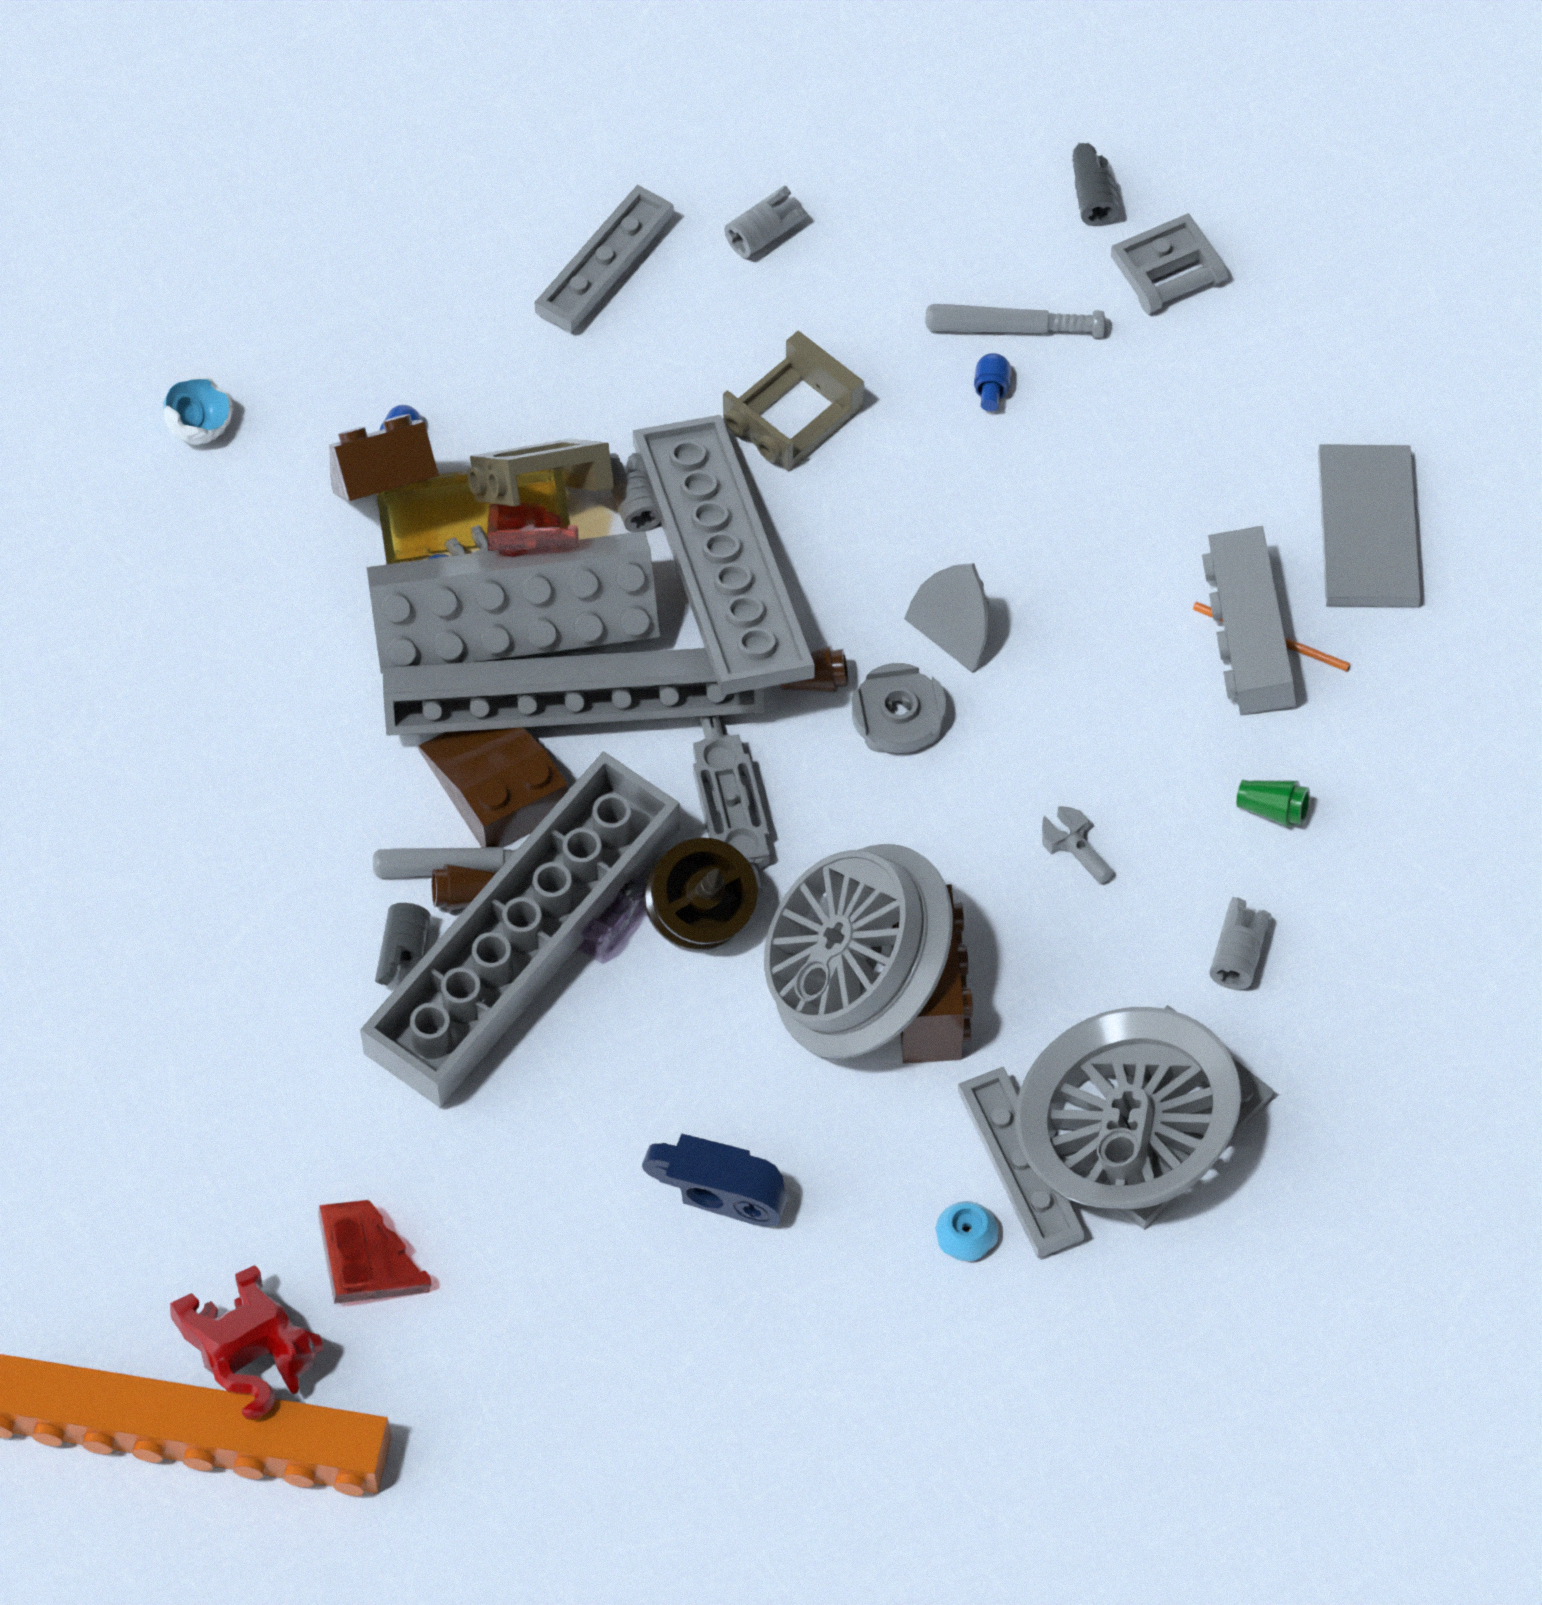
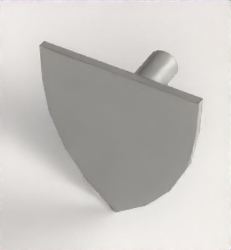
(953, 613)

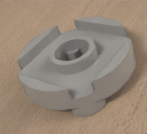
(893, 732)

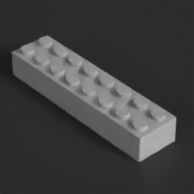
(519, 929)

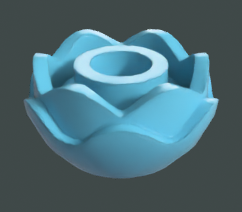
(963, 1244)

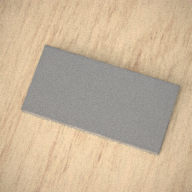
(1368, 525)

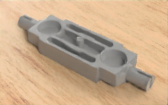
(720, 763)

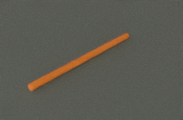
(1291, 644)

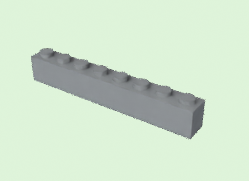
(557, 692)

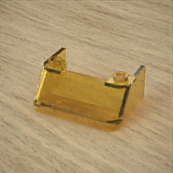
(428, 513)

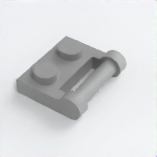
(1162, 252)

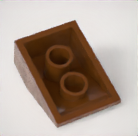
(381, 459)
(496, 781)

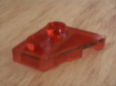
(527, 527)
(366, 1256)

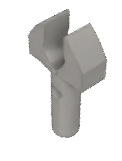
(1074, 842)

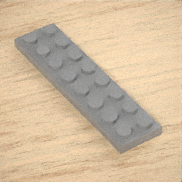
(723, 555)

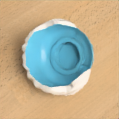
(197, 410)

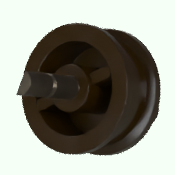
(700, 894)

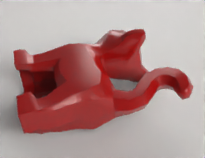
(243, 1335)

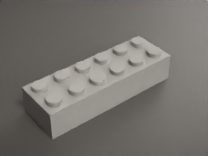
(514, 605)

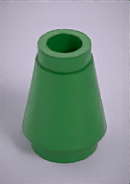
(1275, 799)

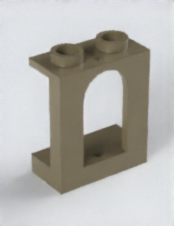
(820, 371)
(584, 466)

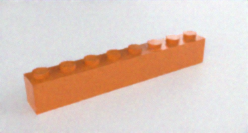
(191, 1425)

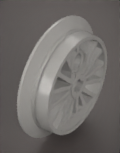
(824, 983)
(1139, 1045)

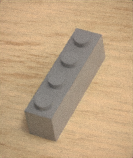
(1251, 621)

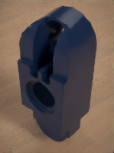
(720, 1179)

